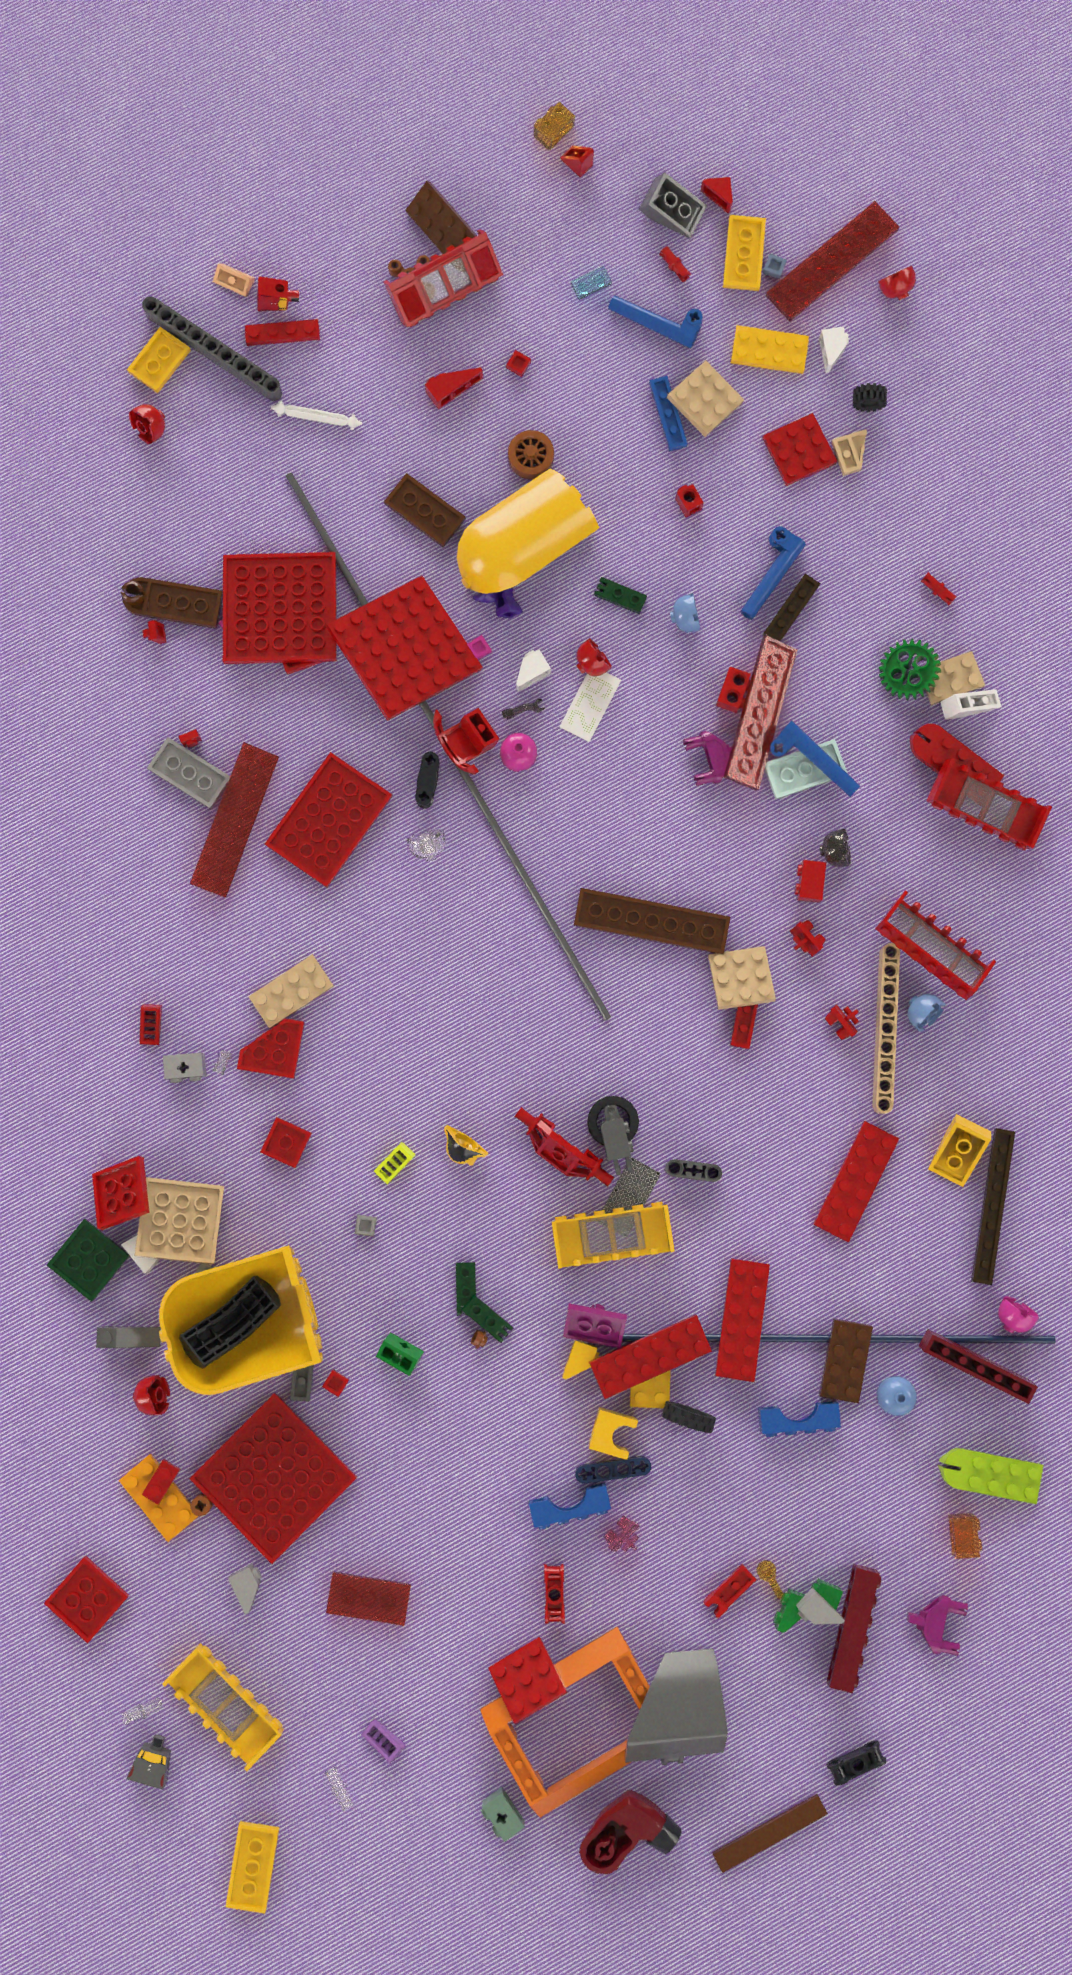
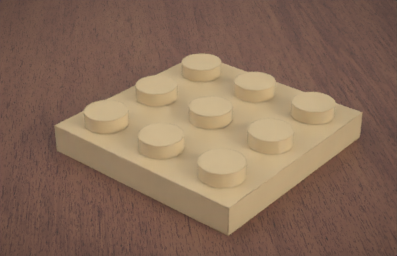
(705, 398)
(741, 978)

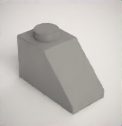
(245, 1585)
(817, 1609)

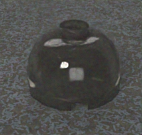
(836, 848)

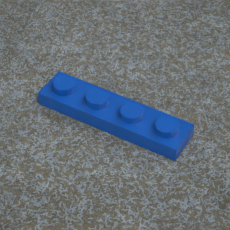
(668, 414)

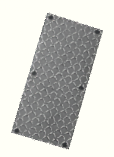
(632, 1187)

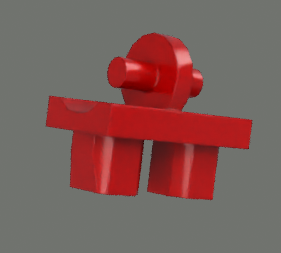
(805, 939)
(848, 1028)

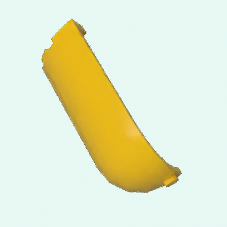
(523, 534)

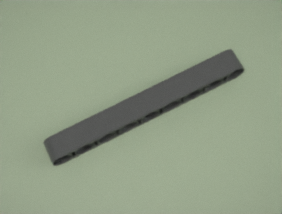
(208, 341)

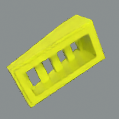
(406, 1151)

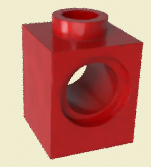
(692, 507)

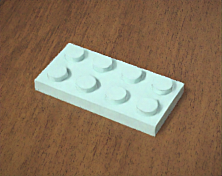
(798, 773)

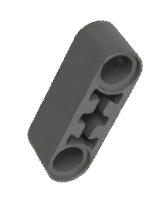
(698, 1165)

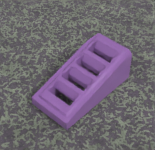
(384, 1751)

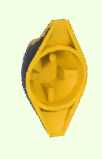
(462, 1148)

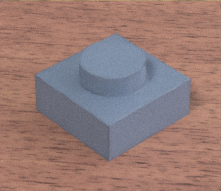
(774, 266)

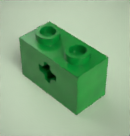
(400, 1354)

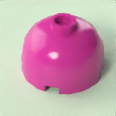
(518, 752)
(1016, 1316)

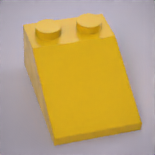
(960, 1150)

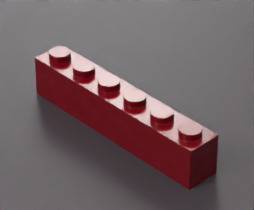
(978, 1366)
(852, 1633)

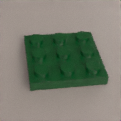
(88, 1260)

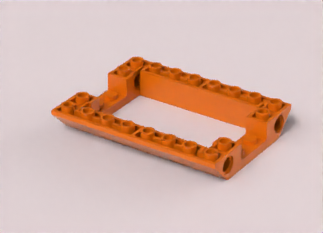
(571, 1669)

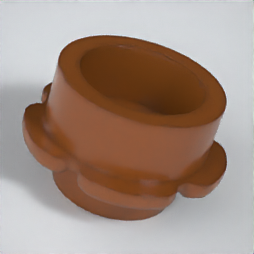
(479, 1339)

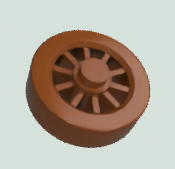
(530, 454)

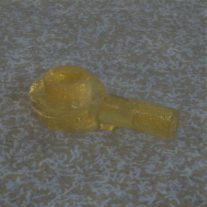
(766, 1571)

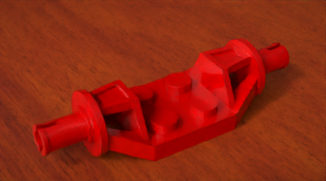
(560, 1152)

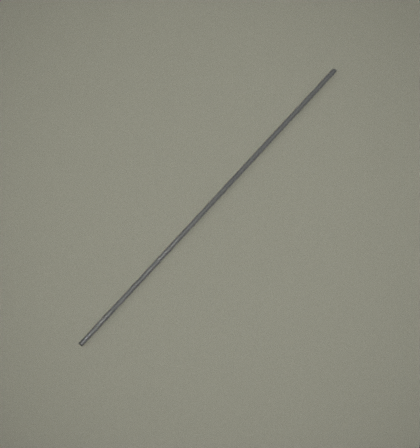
(466, 777)

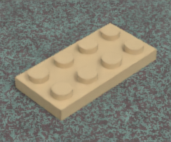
(291, 991)

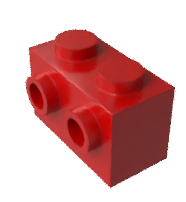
(811, 881)

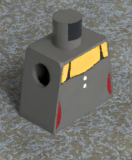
(151, 1764)

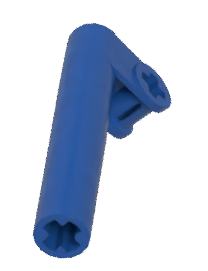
(682, 334)
(790, 548)
(794, 736)

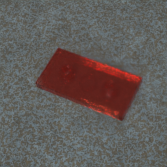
(368, 1598)

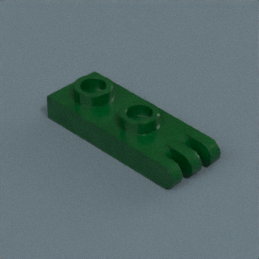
(620, 595)
(465, 1284)
(486, 1318)

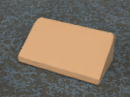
(233, 279)

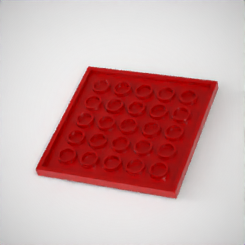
(279, 607)
(404, 647)
(273, 1478)

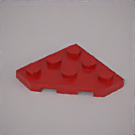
(275, 1050)

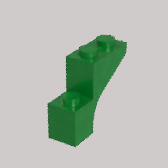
(789, 1614)

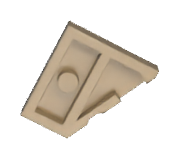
(850, 451)

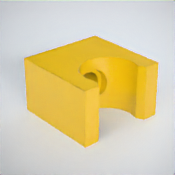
(603, 1429)

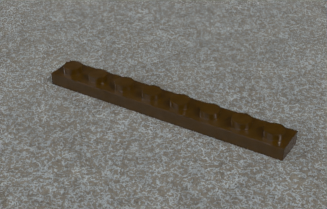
(993, 1206)

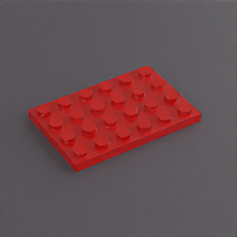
(328, 819)

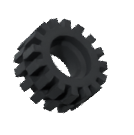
(870, 397)

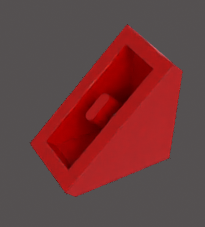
(579, 159)
(719, 191)

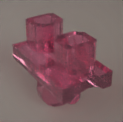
(616, 1541)

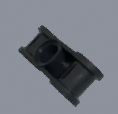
(427, 779)
(867, 1763)

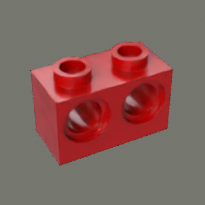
(731, 689)

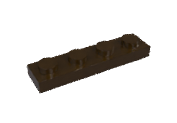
(792, 608)

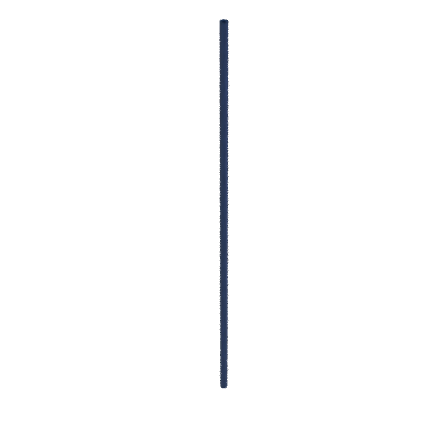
(883, 1338)

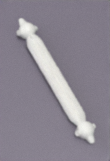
(316, 415)

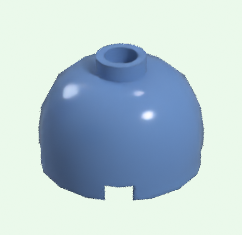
(685, 614)
(924, 1010)
(896, 1396)

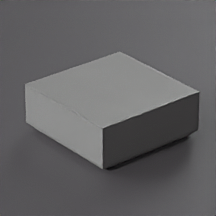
(365, 1225)

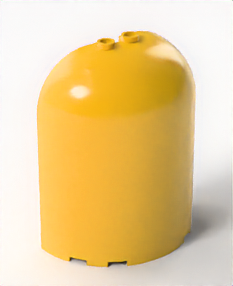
(277, 1347)

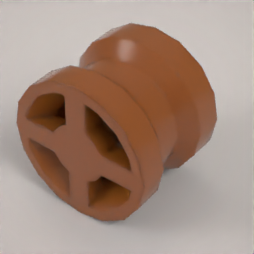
(202, 1501)

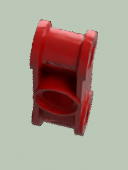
(554, 1607)

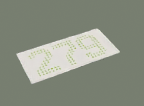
(590, 705)

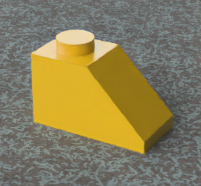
(579, 1358)

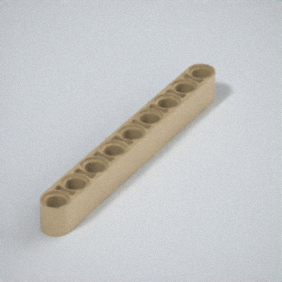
(882, 1037)

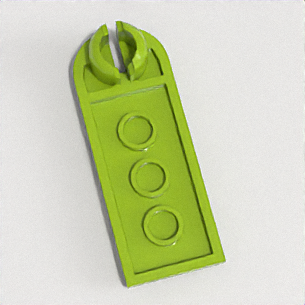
(992, 1475)

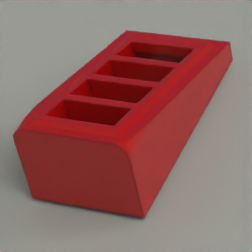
(143, 1016)

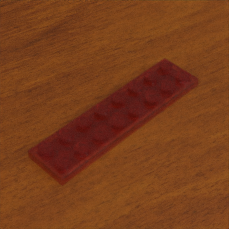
(832, 261)
(760, 713)
(234, 820)

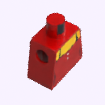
(274, 294)

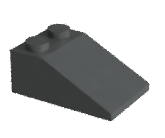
(672, 205)

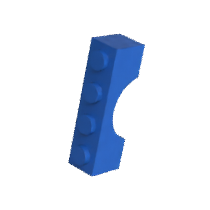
(824, 1416)
(546, 1512)

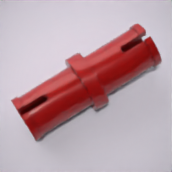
(675, 264)
(938, 588)

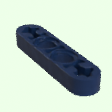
(613, 1473)

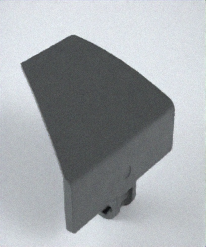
(681, 1711)

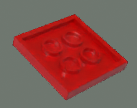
(799, 449)
(120, 1193)
(86, 1599)
(527, 1680)

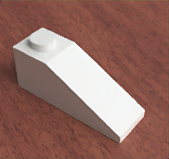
(970, 703)

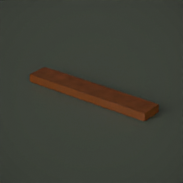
(769, 1833)

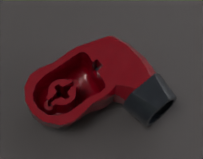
(620, 1829)

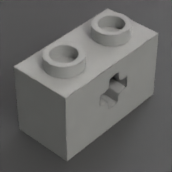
(173, 1063)

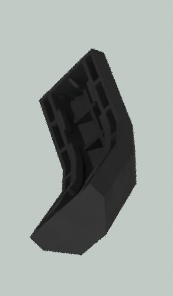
(230, 1323)

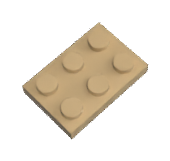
(956, 677)

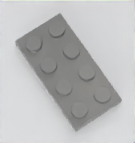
(189, 773)

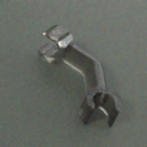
(511, 712)

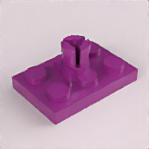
(595, 1325)

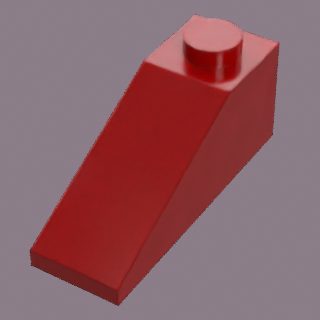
(450, 385)

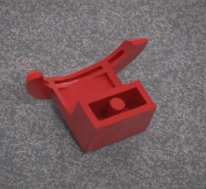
(466, 739)

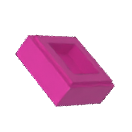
(479, 647)

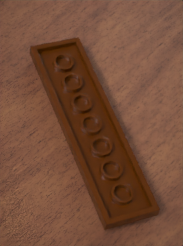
(652, 921)

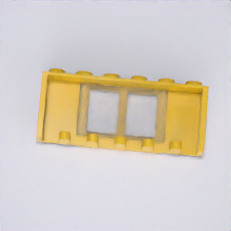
(612, 1235)
(224, 1705)

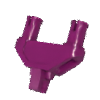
(717, 756)
(932, 1623)

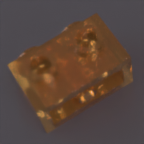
(964, 1535)

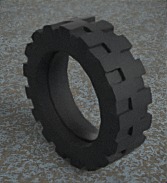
(612, 1100)
(688, 1417)

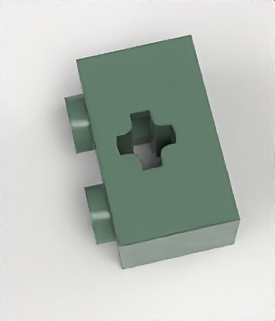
(501, 1803)

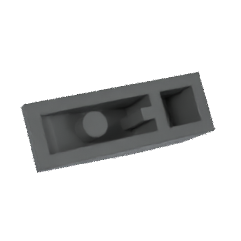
(127, 1337)

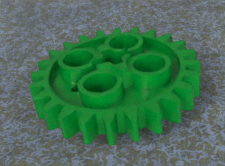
(925, 673)

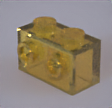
(554, 125)

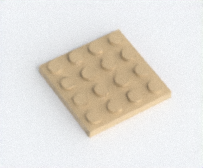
(180, 1221)

